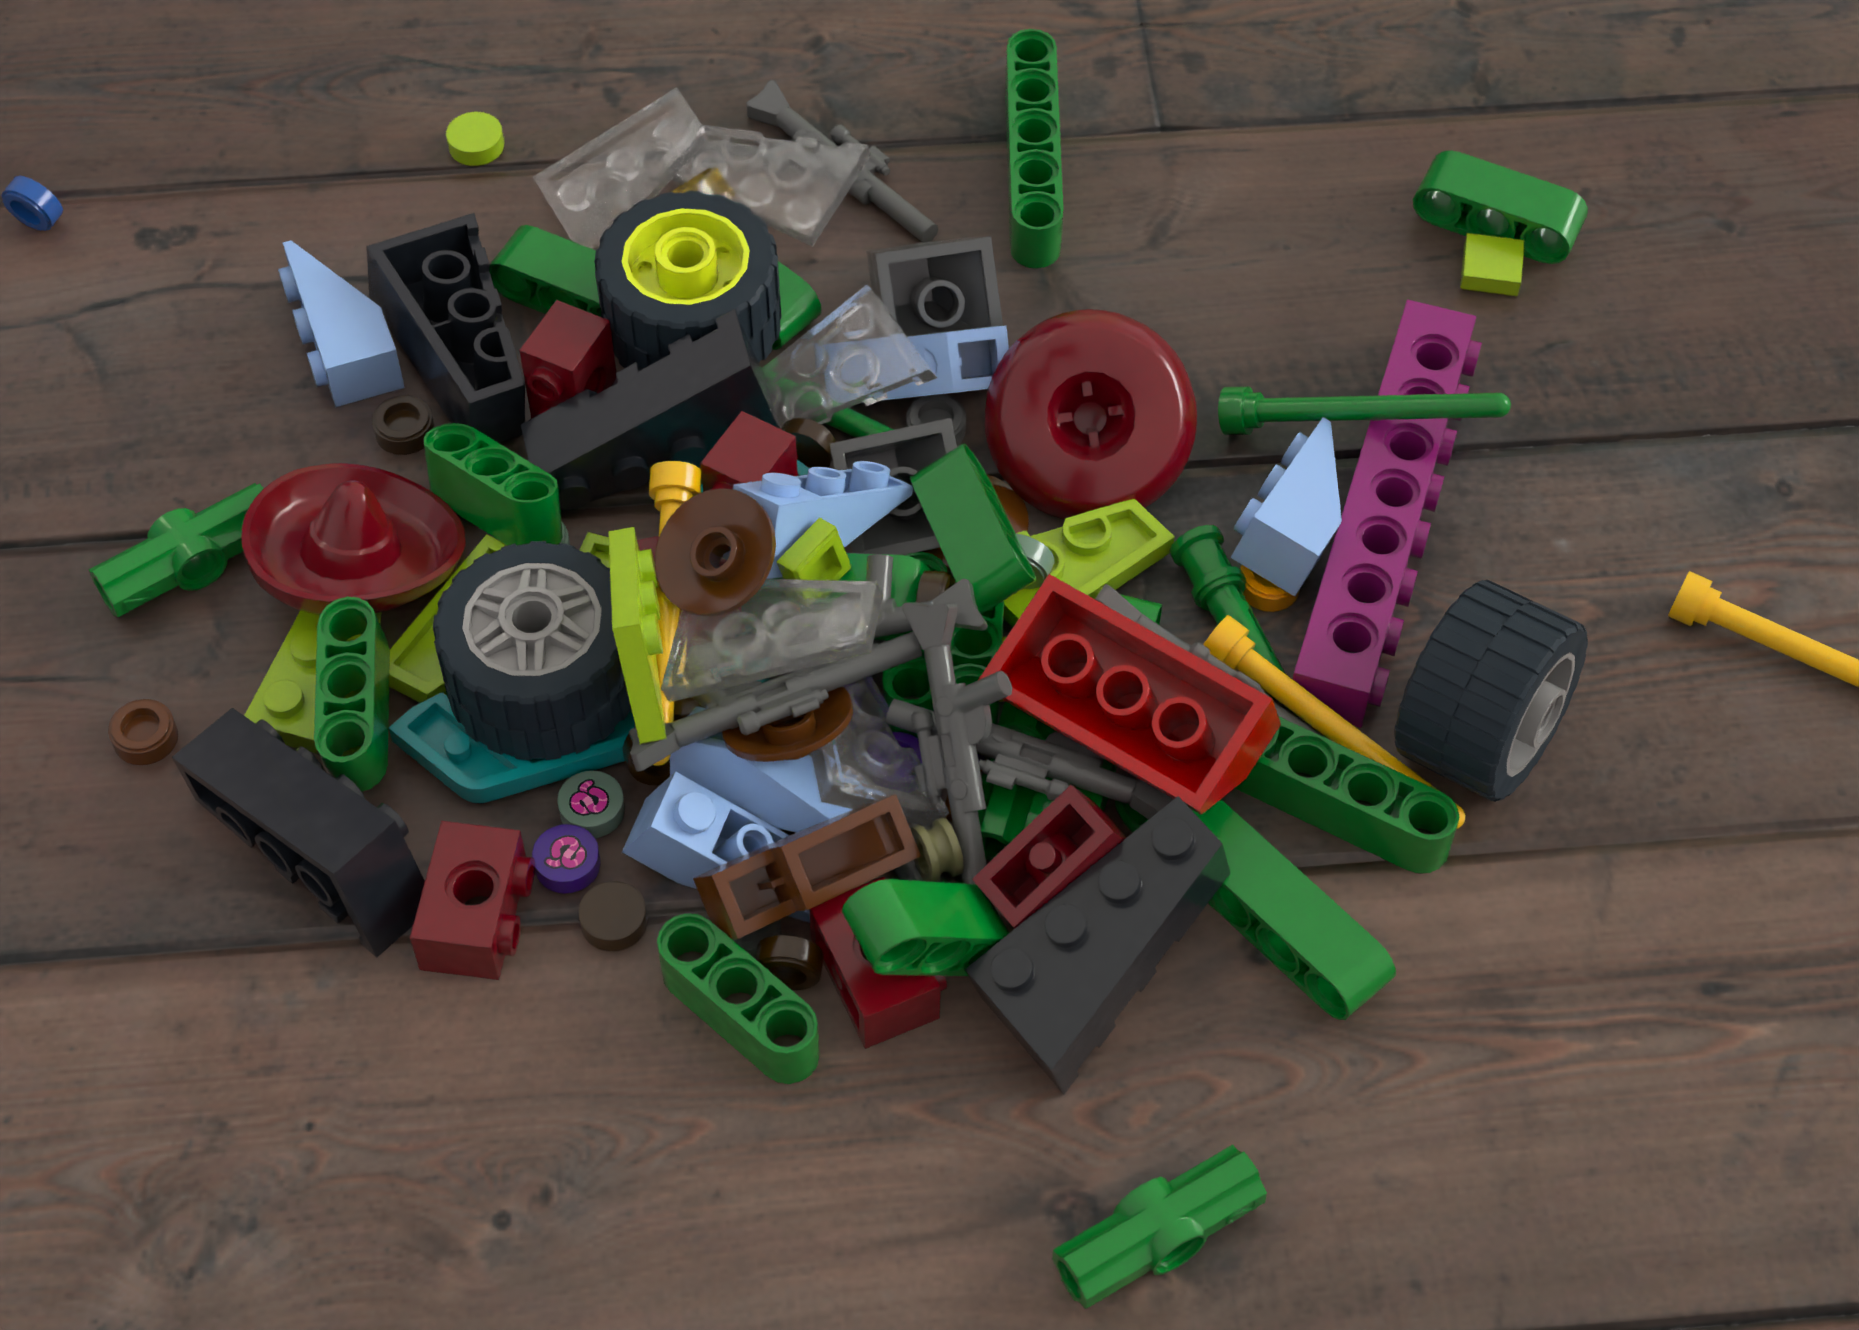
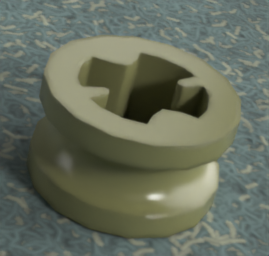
(938, 851)

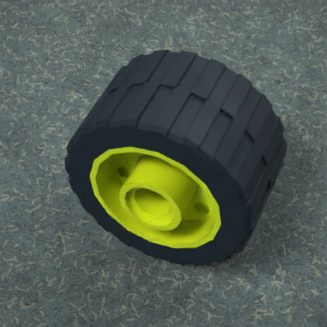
(680, 267)

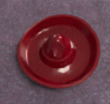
(1090, 413)
(349, 535)

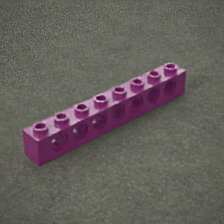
(1384, 516)

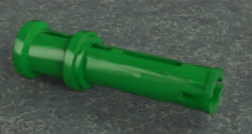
(1219, 584)

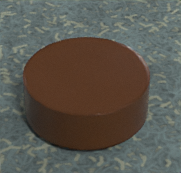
(143, 732)

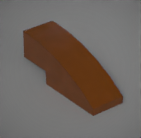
(807, 867)

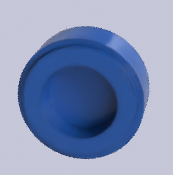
(31, 203)

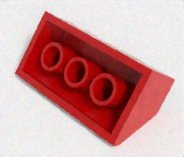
(1134, 696)

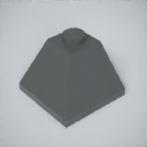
(938, 285)
(905, 454)

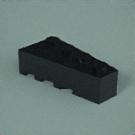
(451, 323)
(650, 416)
(307, 825)
(1099, 939)

